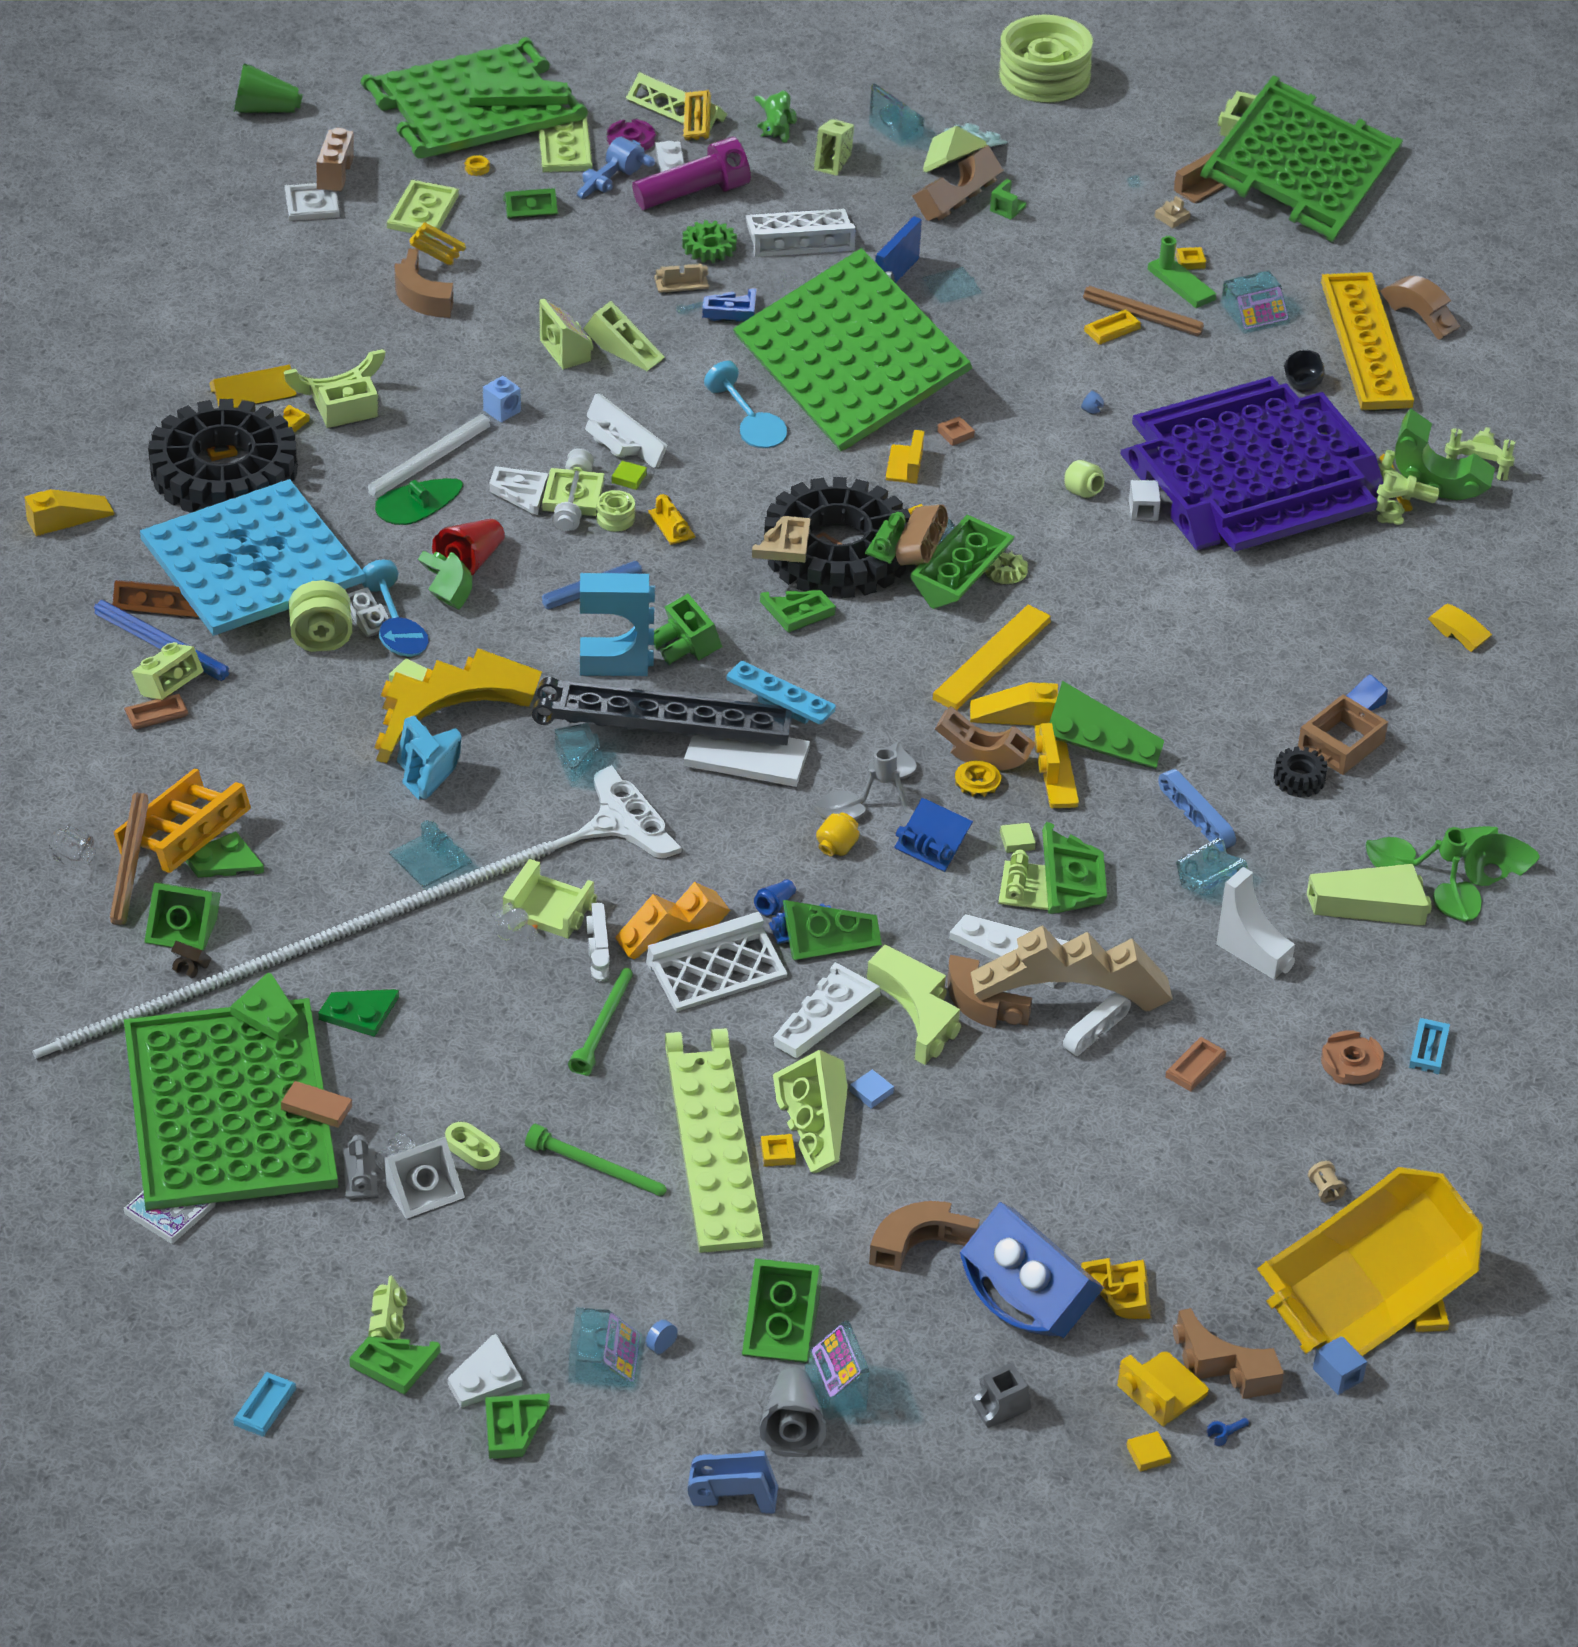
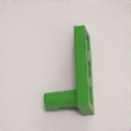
(1178, 277)

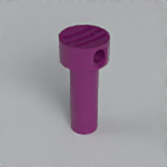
(696, 175)

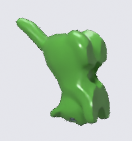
(778, 115)

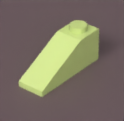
(621, 337)

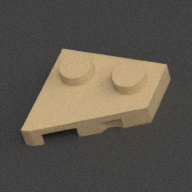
(785, 541)

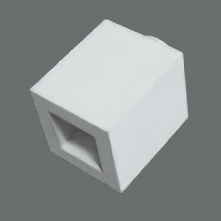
(1144, 500)

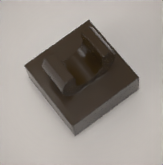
(189, 955)

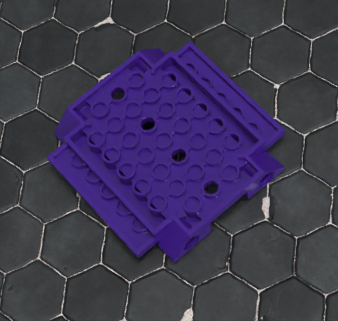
(1264, 488)

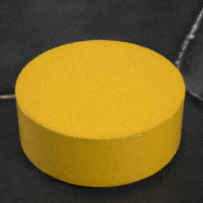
(477, 165)

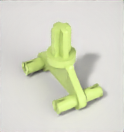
(1483, 446)
(1397, 485)

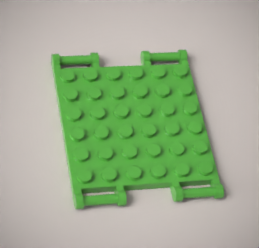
(438, 104)
(1302, 157)

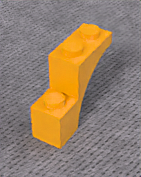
(660, 918)

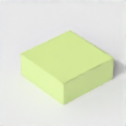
(1017, 837)

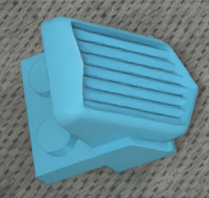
(427, 757)

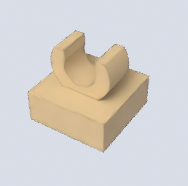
(1173, 213)

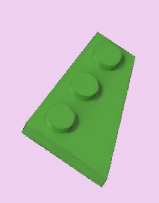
(827, 930)

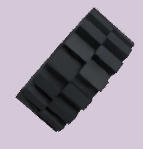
(1304, 761)

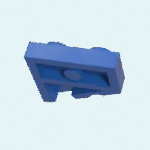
(729, 306)

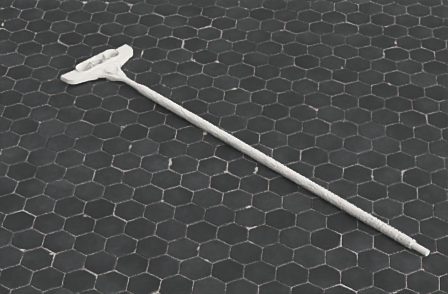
(612, 820)

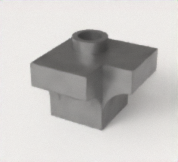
(1002, 1396)

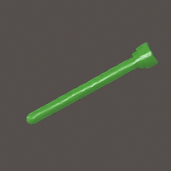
(583, 1059)
(540, 1138)

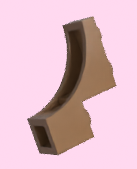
(1251, 1370)

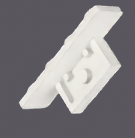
(622, 433)

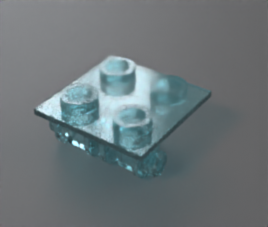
(430, 855)

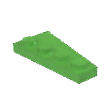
(509, 90)
(1095, 727)

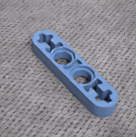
(1196, 807)

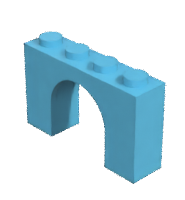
(623, 596)

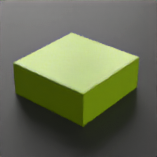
(629, 475)

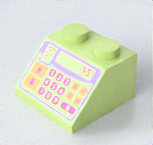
(563, 336)

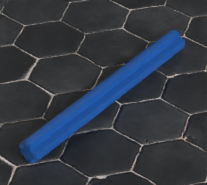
(155, 636)

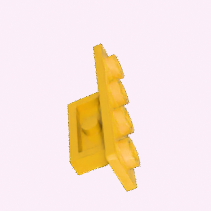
(1056, 768)

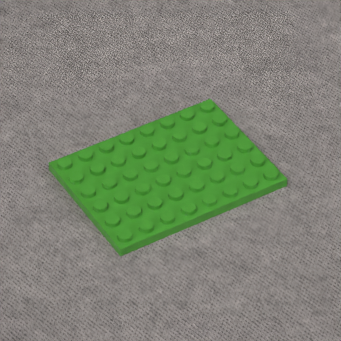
(852, 349)
(213, 1112)

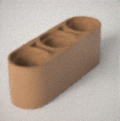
(921, 534)

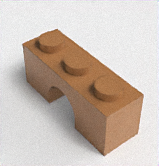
(334, 159)

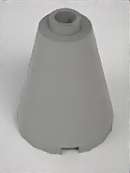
(793, 1415)

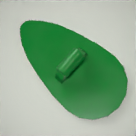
(416, 500)

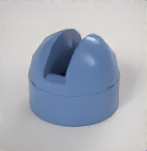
(1092, 402)

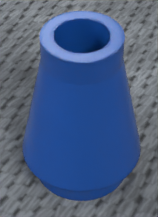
(770, 898)

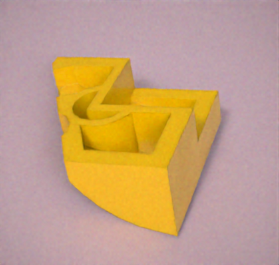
(1126, 1298)

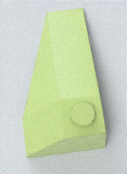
(816, 1101)

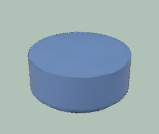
(661, 1336)

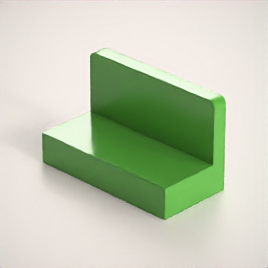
(530, 202)

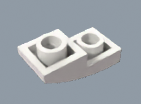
(366, 612)

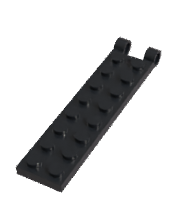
(663, 712)

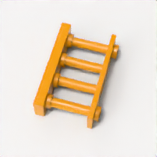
(198, 829)

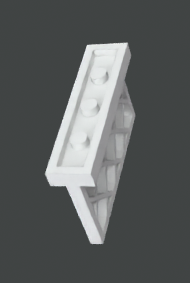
(808, 239)
(702, 944)

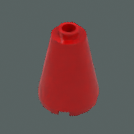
(470, 542)

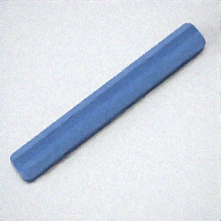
(572, 592)

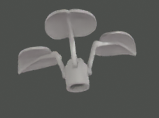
(886, 766)

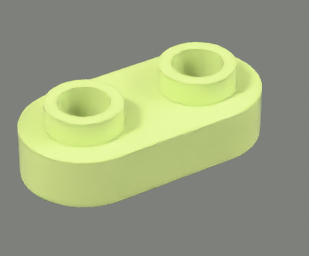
(475, 1145)

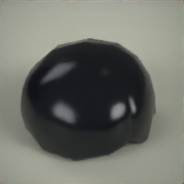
(1304, 367)

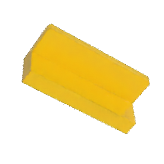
(253, 386)

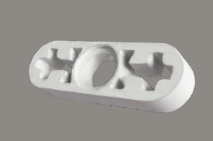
(1096, 1022)

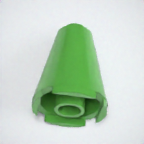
(265, 93)

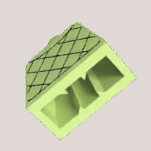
(837, 139)

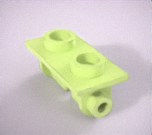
(389, 1303)

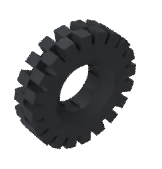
(195, 482)
(837, 564)

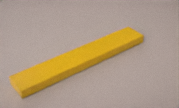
(991, 657)

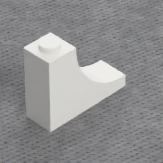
(1247, 930)

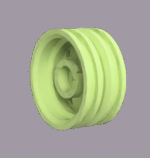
(1046, 58)

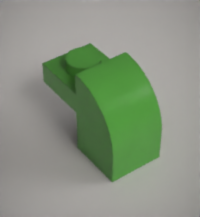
(452, 580)

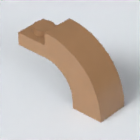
(1426, 300)
(971, 743)
(1002, 1006)

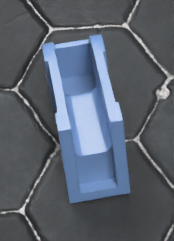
(733, 1476)

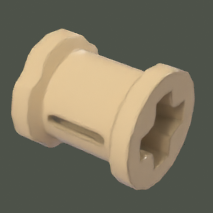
(1327, 1181)

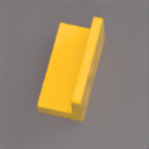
(906, 460)

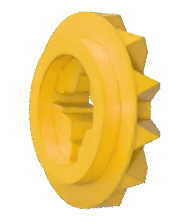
(977, 769)

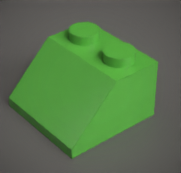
(181, 915)

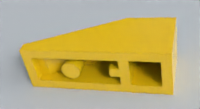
(59, 509)
(1018, 705)

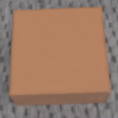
(955, 431)

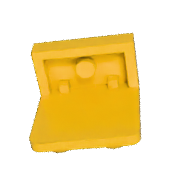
(1161, 1386)

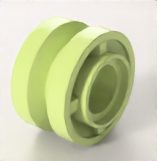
(615, 510)

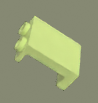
(548, 902)

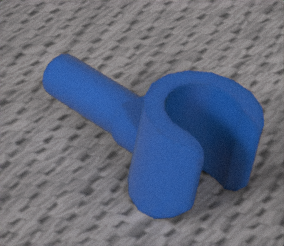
(1225, 1430)

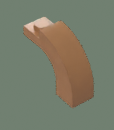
(419, 293)
(914, 1225)

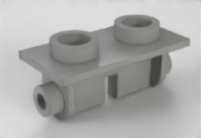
(360, 1169)

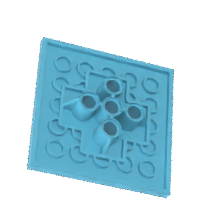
(249, 555)

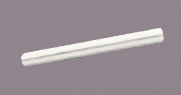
(428, 456)

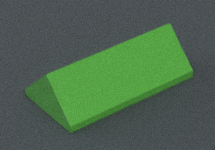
(959, 561)

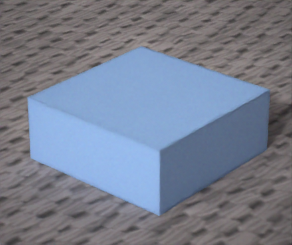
(871, 1088)

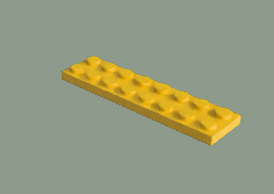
(1367, 341)

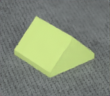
(950, 147)

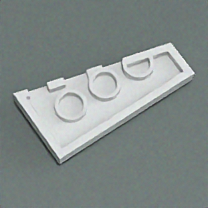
(989, 937)

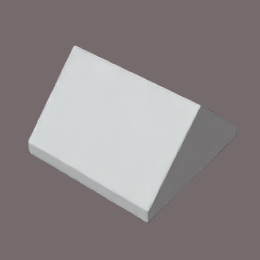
(423, 1178)

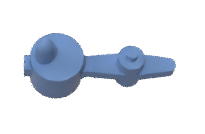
(621, 156)

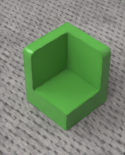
(1004, 202)

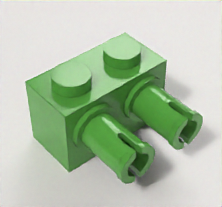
(692, 628)

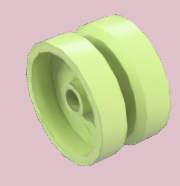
(320, 616)

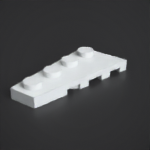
(829, 1007)

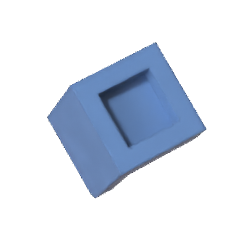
(1339, 1365)

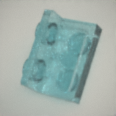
(1208, 867)

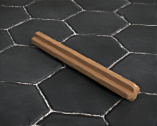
(1143, 310)
(129, 858)

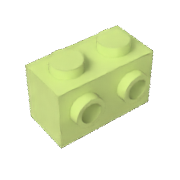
(167, 670)

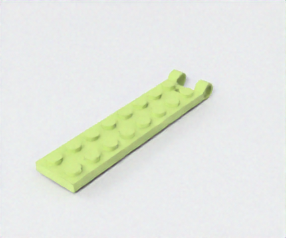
(714, 1145)

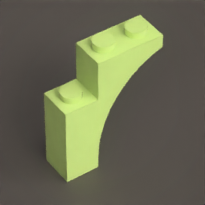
(921, 994)

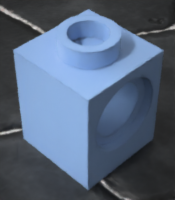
(501, 399)

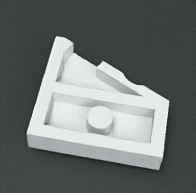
(519, 487)
(484, 1374)

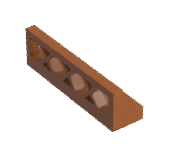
(151, 598)

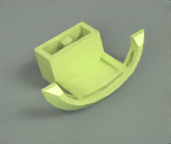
(345, 396)

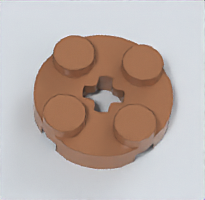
(1351, 1071)

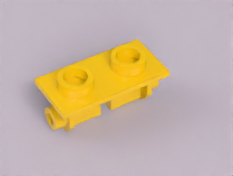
(670, 521)

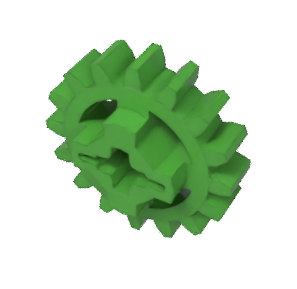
(709, 241)

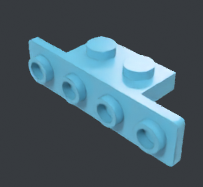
(779, 692)

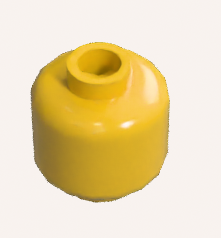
(838, 834)

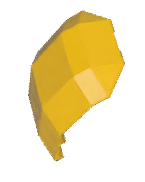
(1376, 1262)

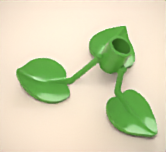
(1454, 899)

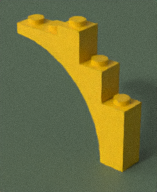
(482, 678)

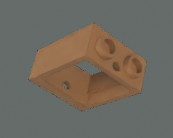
(1337, 754)

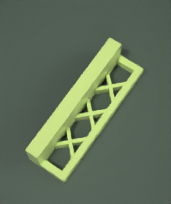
(657, 89)

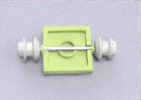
(573, 490)

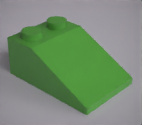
(782, 1310)

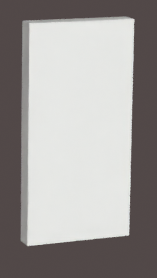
(750, 760)

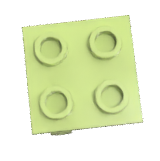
(1023, 883)

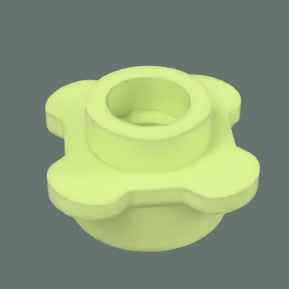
(1392, 513)

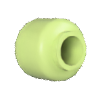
(1084, 479)

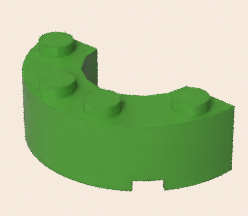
(1453, 477)

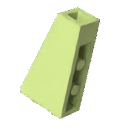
(1371, 894)

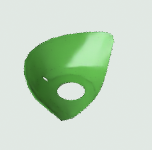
(1501, 850)

